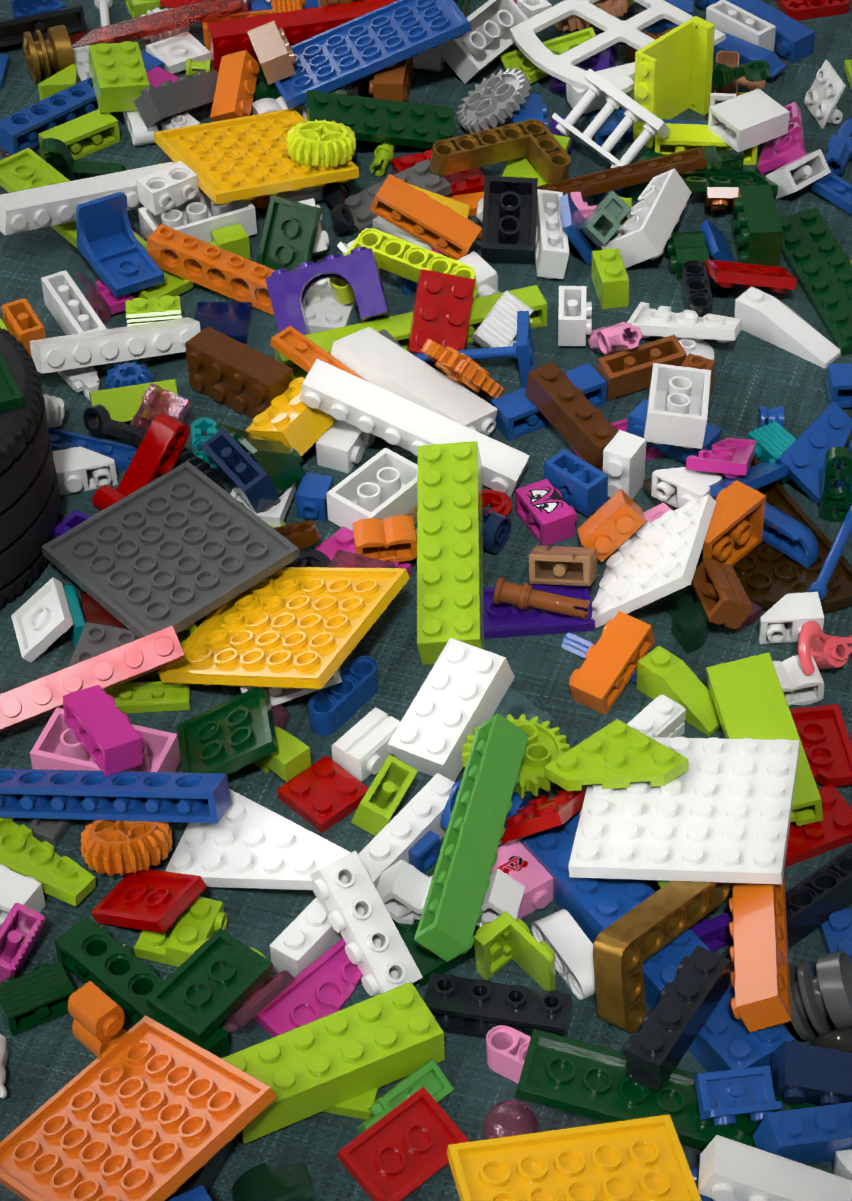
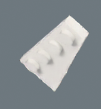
(684, 324)

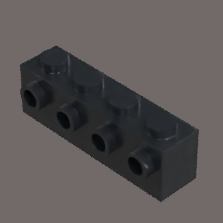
(477, 1006)
(677, 1018)

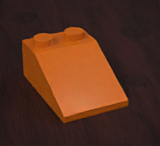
(735, 524)

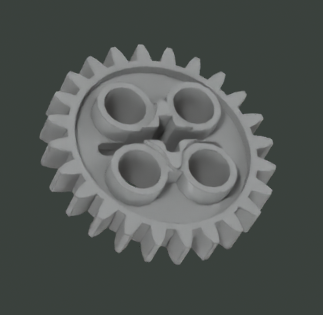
(493, 100)

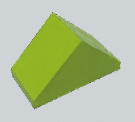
(58, 82)

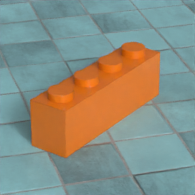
(425, 218)

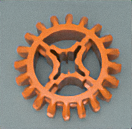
(125, 845)

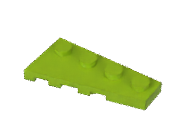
(37, 859)

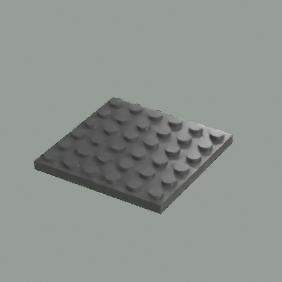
(170, 552)

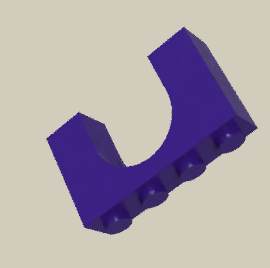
(359, 269)

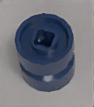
(495, 530)

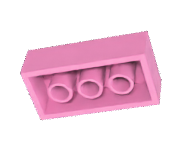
(61, 750)

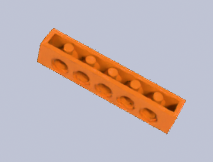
(210, 267)

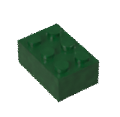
(757, 226)

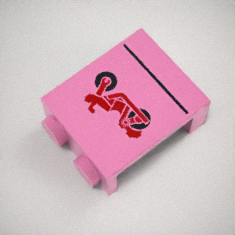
(525, 869)

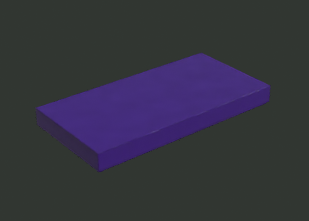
(509, 621)

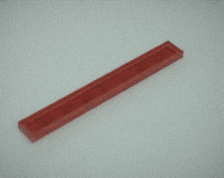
(159, 22)

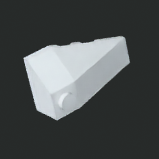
(783, 327)

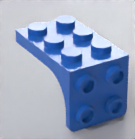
(112, 248)

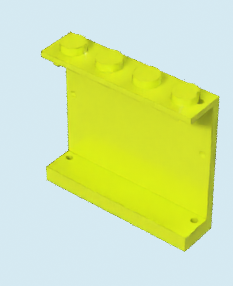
(675, 72)

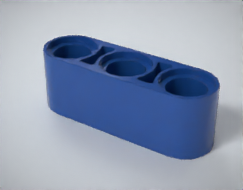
(339, 702)

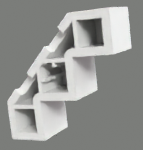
(406, 889)

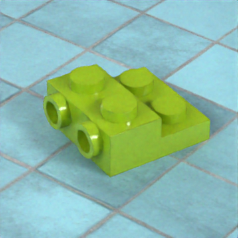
(185, 936)

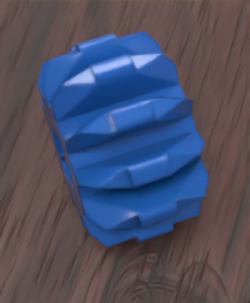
(128, 375)

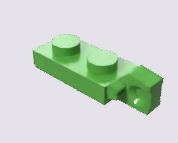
(426, 1076)

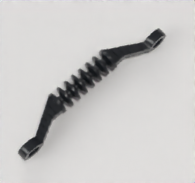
(335, 195)
(136, 435)

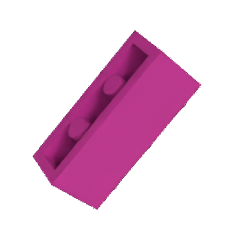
(103, 730)

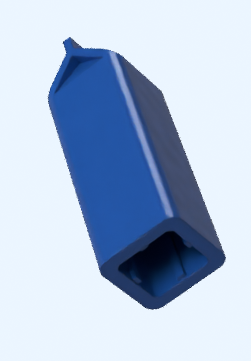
(750, 52)

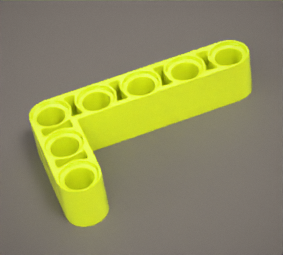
(400, 259)

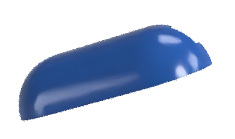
(789, 536)

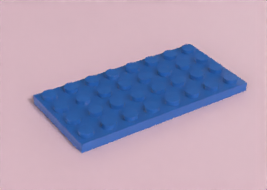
(369, 45)

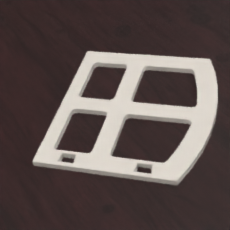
(615, 30)

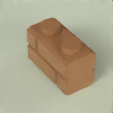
(563, 565)

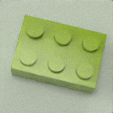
(117, 75)

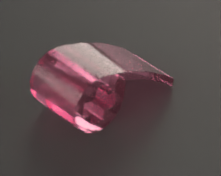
(95, 298)

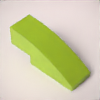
(289, 760)

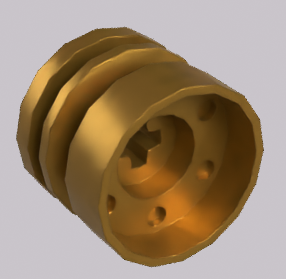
(47, 54)

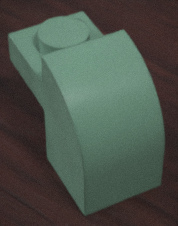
(605, 219)

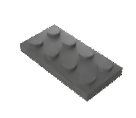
(417, 175)

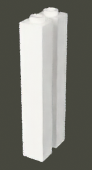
(409, 377)

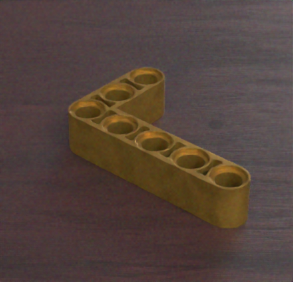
(501, 144)
(638, 936)

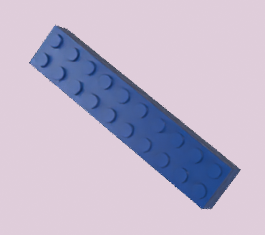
(599, 902)

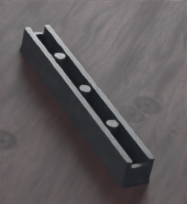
(12, 29)

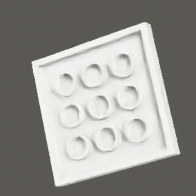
(654, 560)

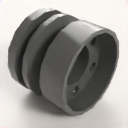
(821, 994)

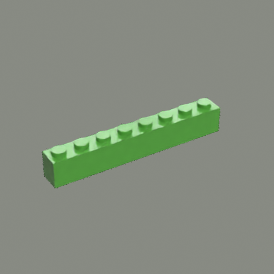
(472, 839)

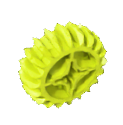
(321, 143)

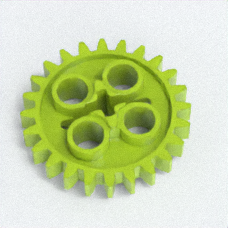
(542, 748)

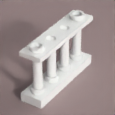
(614, 100)

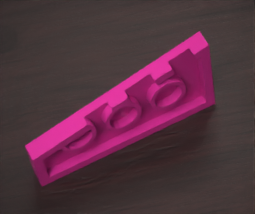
(786, 147)
(314, 993)

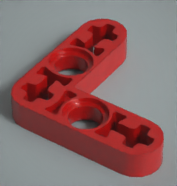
(812, 9)

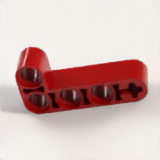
(153, 459)

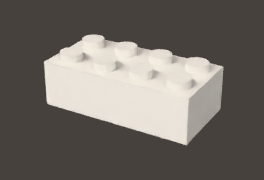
(486, 41)
(201, 216)
(452, 701)

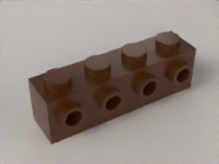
(570, 412)

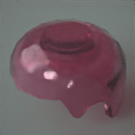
(510, 1119)

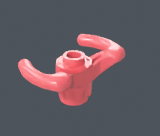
(826, 649)

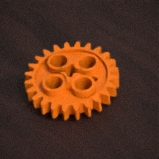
(462, 369)

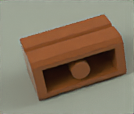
(721, 593)

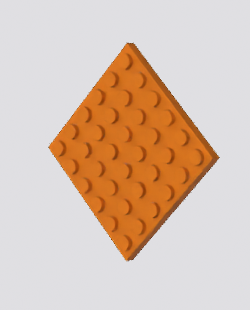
(132, 1122)

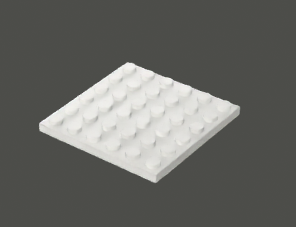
(708, 825)

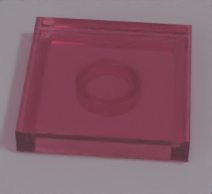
(258, 1000)

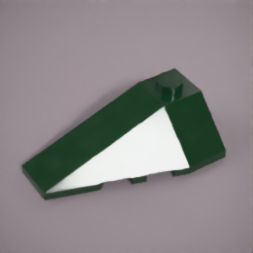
(272, 455)

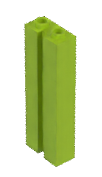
(755, 707)

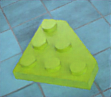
(615, 759)

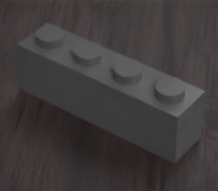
(176, 98)

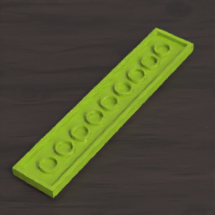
(29, 171)

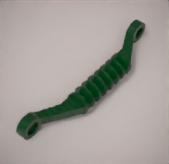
(723, 74)

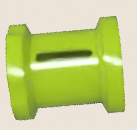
(192, 65)

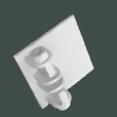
(824, 95)

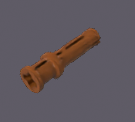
(525, 597)

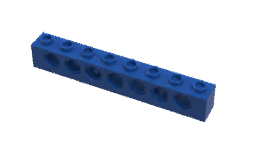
(23, 127)
(114, 797)

